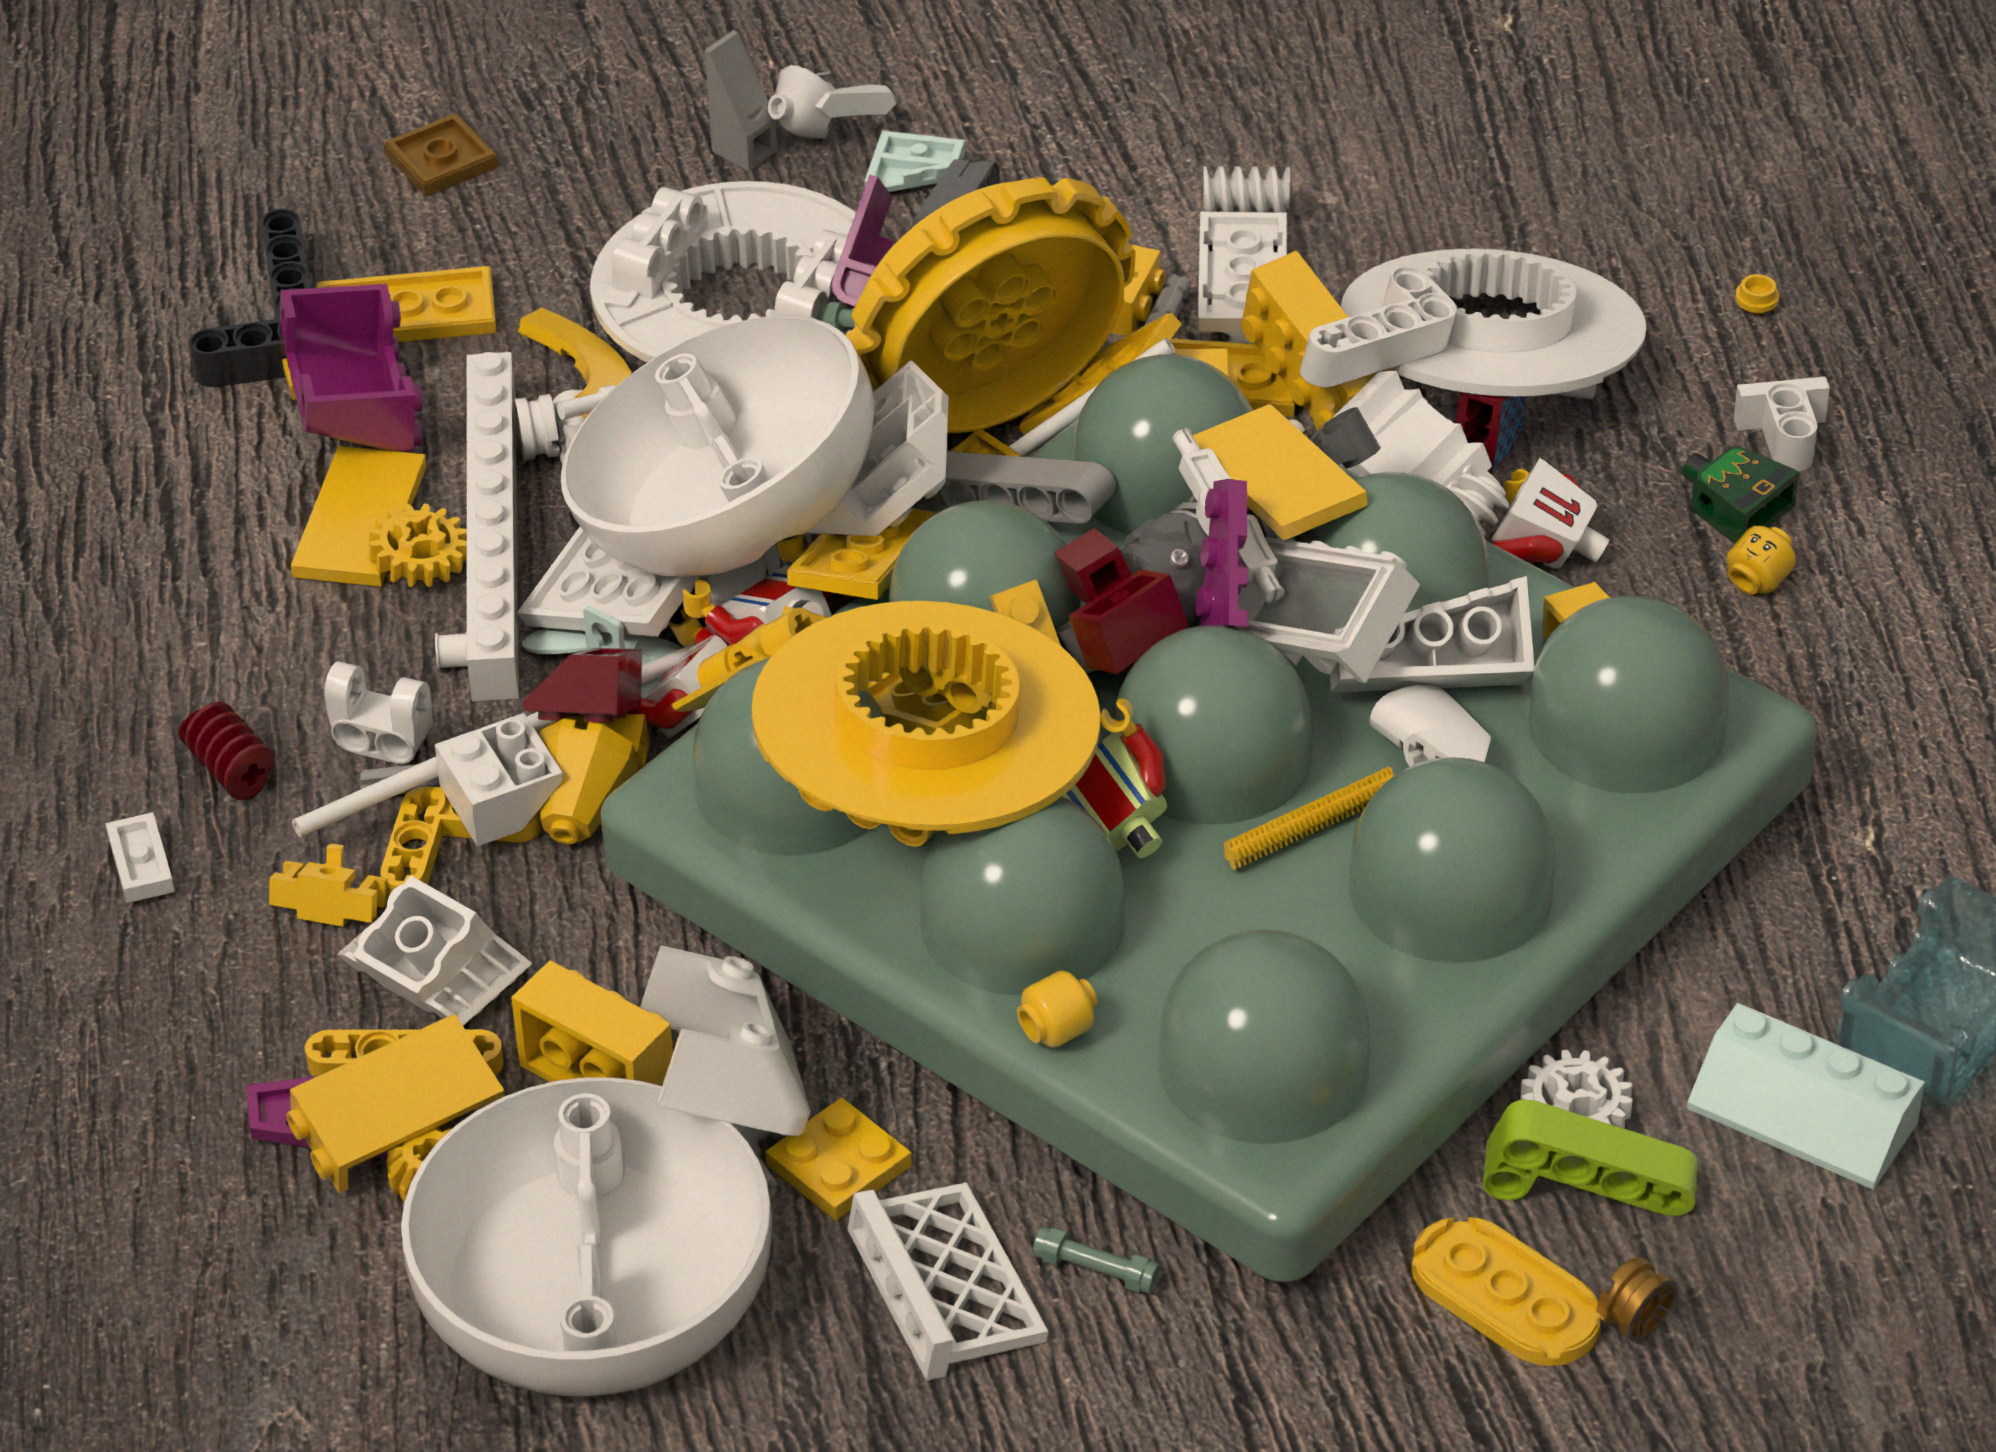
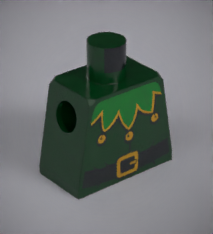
(1740, 490)

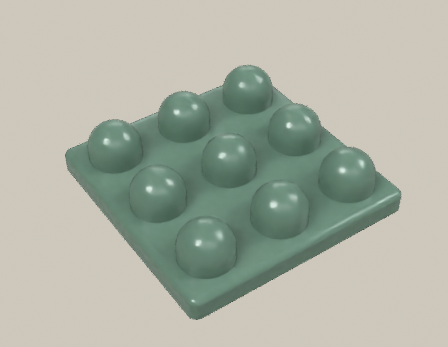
(1278, 1027)

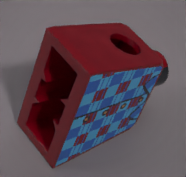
(1496, 414)

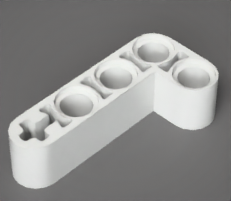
(1407, 327)

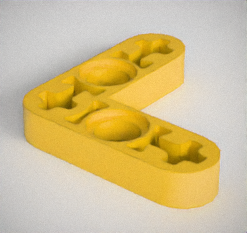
(439, 821)

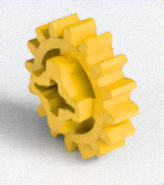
(418, 545)

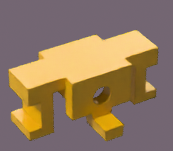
(324, 891)

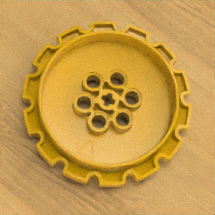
(998, 297)

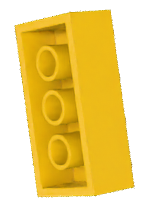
(1279, 314)

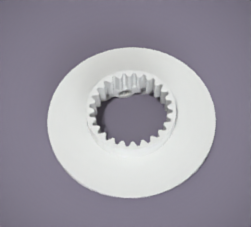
(695, 230)
(1575, 342)

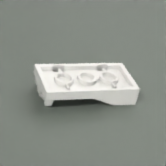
(1239, 245)

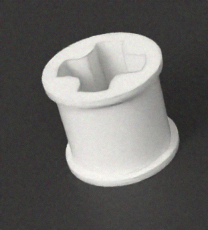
(451, 650)

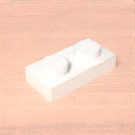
(139, 857)

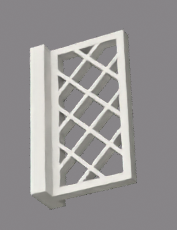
(903, 1279)

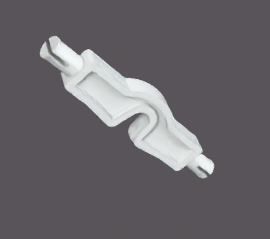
(1200, 471)

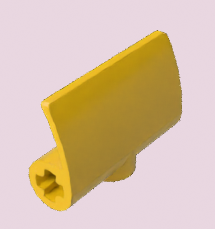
(753, 648)

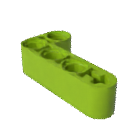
(1587, 1155)

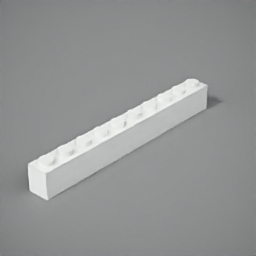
(492, 528)

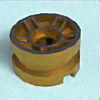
(1638, 1299)

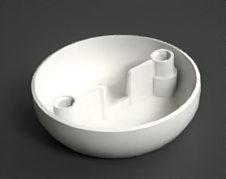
(722, 447)
(586, 1236)

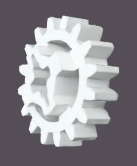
(1580, 1087)

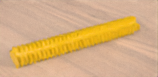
(1304, 820)

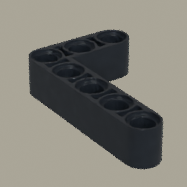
(255, 349)

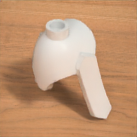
(809, 101)

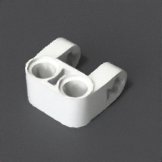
(374, 722)

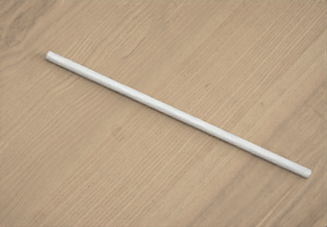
(428, 769)

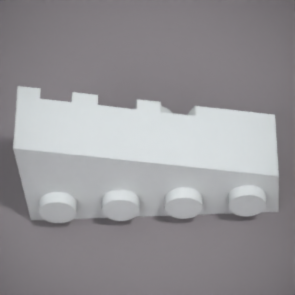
(1456, 644)

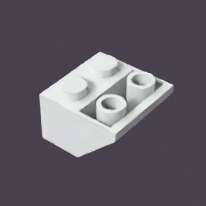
(497, 777)

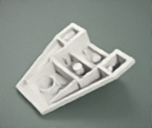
(903, 457)

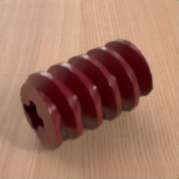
(228, 749)

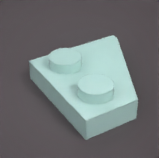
(912, 159)

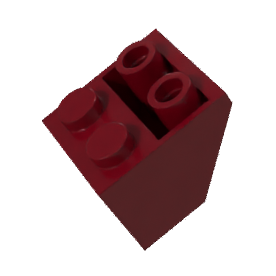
(590, 682)

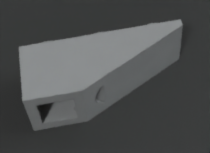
(737, 105)

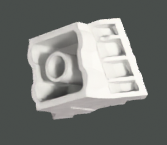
(1413, 434)
(435, 953)

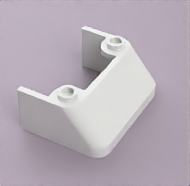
(730, 1046)

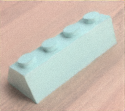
(1806, 1096)

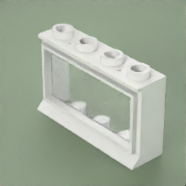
(1333, 605)

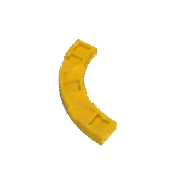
(594, 357)

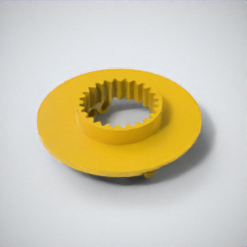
(1015, 763)

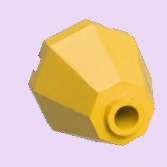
(592, 768)

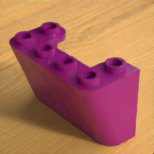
(348, 367)

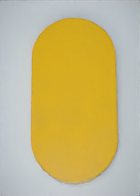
(1506, 1291)

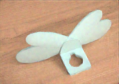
(568, 641)

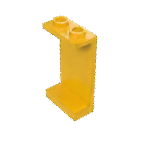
(390, 1097)

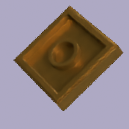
(440, 154)

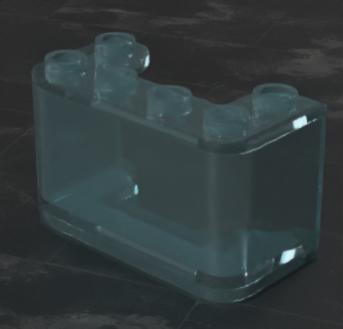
(1937, 1000)

